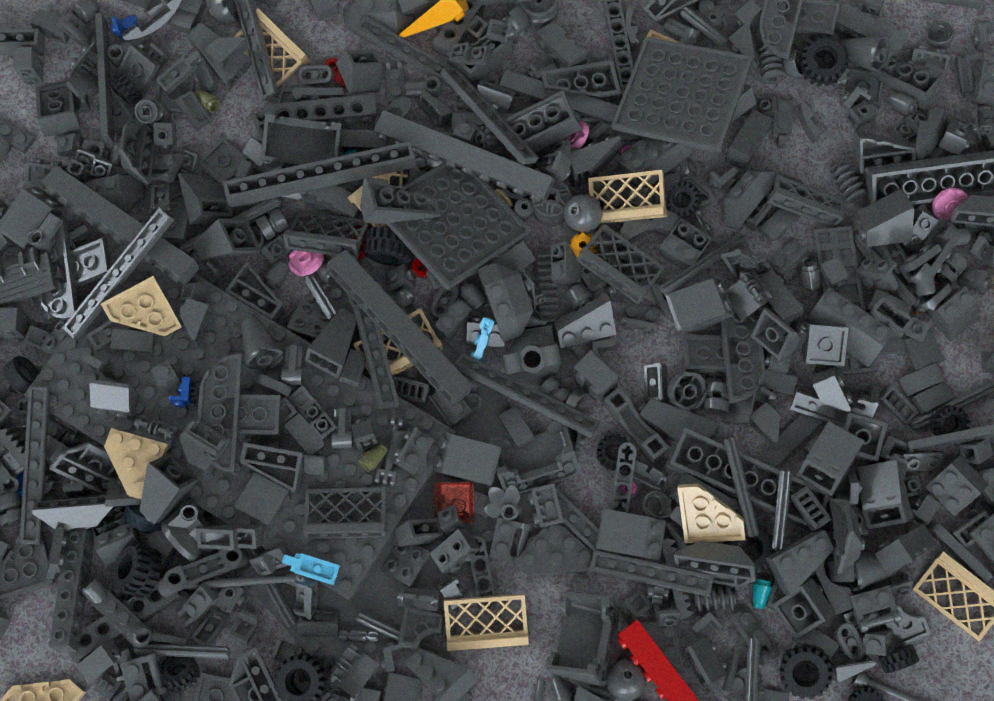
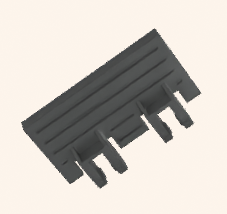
(25, 278)

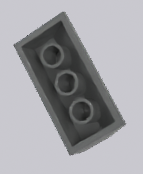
(545, 122)
(865, 332)

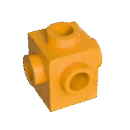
(578, 240)

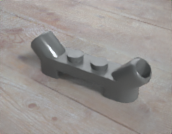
(947, 238)
(201, 570)
(115, 612)

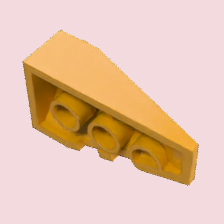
(439, 14)

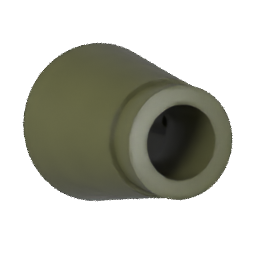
(209, 101)
(372, 457)

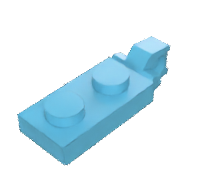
(482, 339)
(312, 567)

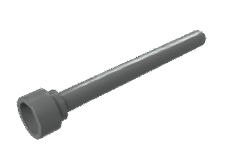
(289, 578)
(862, 679)

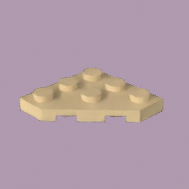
(143, 308)
(130, 458)
(708, 517)
(45, 691)

